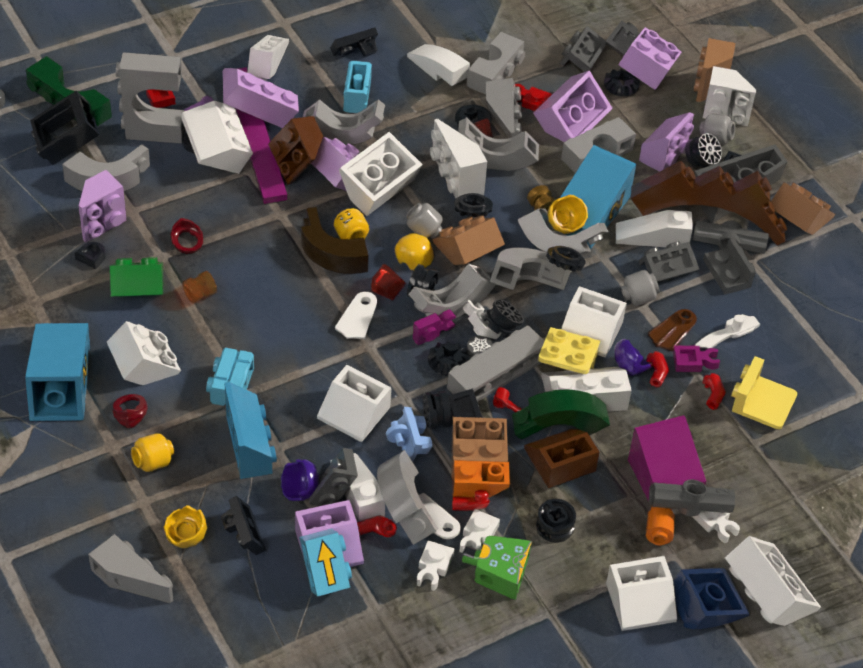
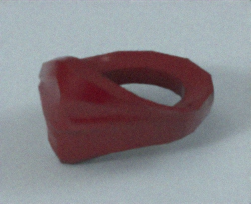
(185, 225)
(130, 417)

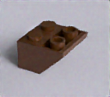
(296, 146)
(563, 456)

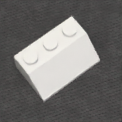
(217, 136)
(379, 173)
(607, 384)
(771, 582)

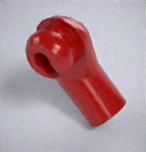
(657, 361)
(717, 388)
(478, 502)
(379, 525)

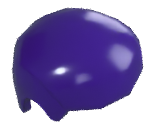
(630, 358)
(299, 480)

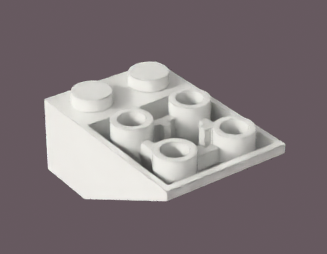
(458, 160)

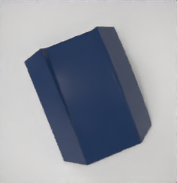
(707, 598)

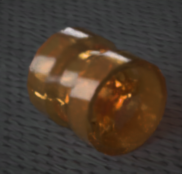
(199, 286)

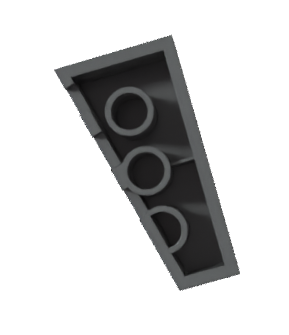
(767, 161)

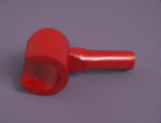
(501, 400)

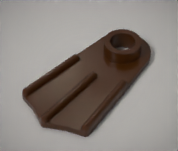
(673, 329)

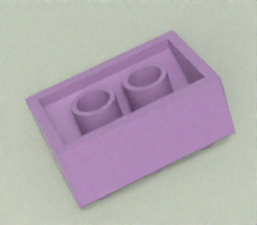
(258, 97)
(573, 108)

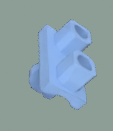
(407, 433)

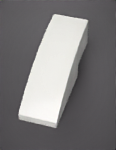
(440, 63)

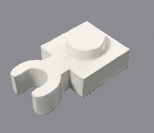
(476, 318)
(719, 522)
(477, 529)
(434, 562)

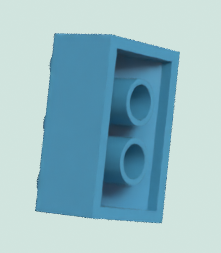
(248, 432)

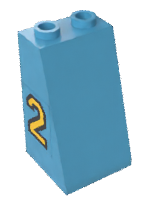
(603, 185)
(58, 372)

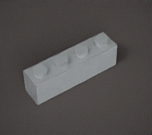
(498, 364)

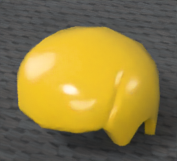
(567, 214)
(414, 250)
(185, 527)

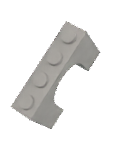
(139, 119)

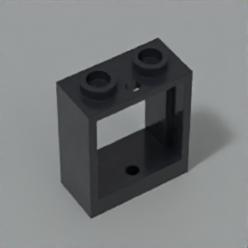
(56, 116)

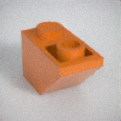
(479, 475)

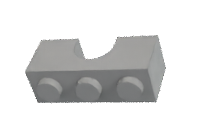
(503, 57)
(611, 136)

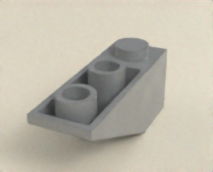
(502, 103)
(125, 570)

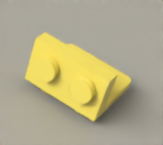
(569, 351)
(762, 398)

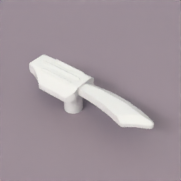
(734, 328)

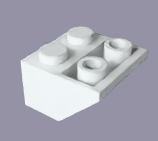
(729, 96)
(595, 317)
(142, 354)
(355, 403)
(642, 593)

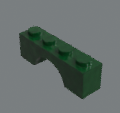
(48, 80)

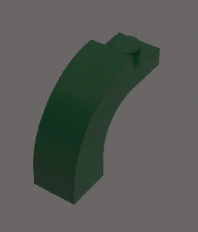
(561, 407)

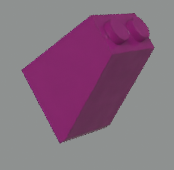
(664, 454)

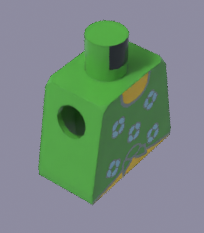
(500, 563)

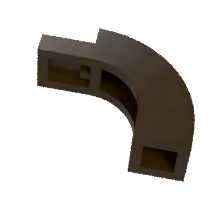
(331, 253)

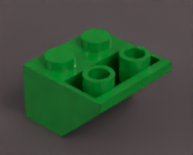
(136, 278)

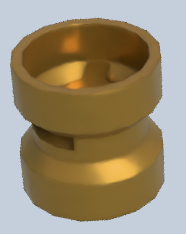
(540, 197)

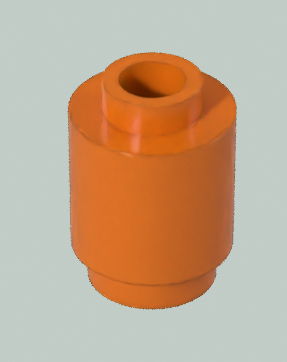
(660, 525)

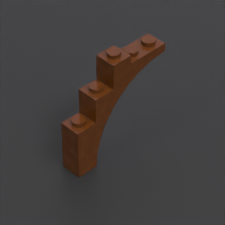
(678, 186)

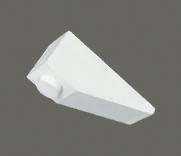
(266, 56)
(656, 229)
(365, 493)

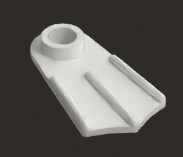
(357, 316)
(441, 518)

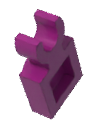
(429, 327)
(692, 359)

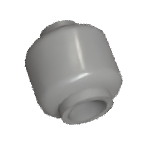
(719, 126)
(424, 220)
(640, 288)

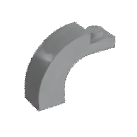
(347, 127)
(502, 153)
(125, 170)
(543, 236)
(527, 264)
(470, 285)
(401, 497)

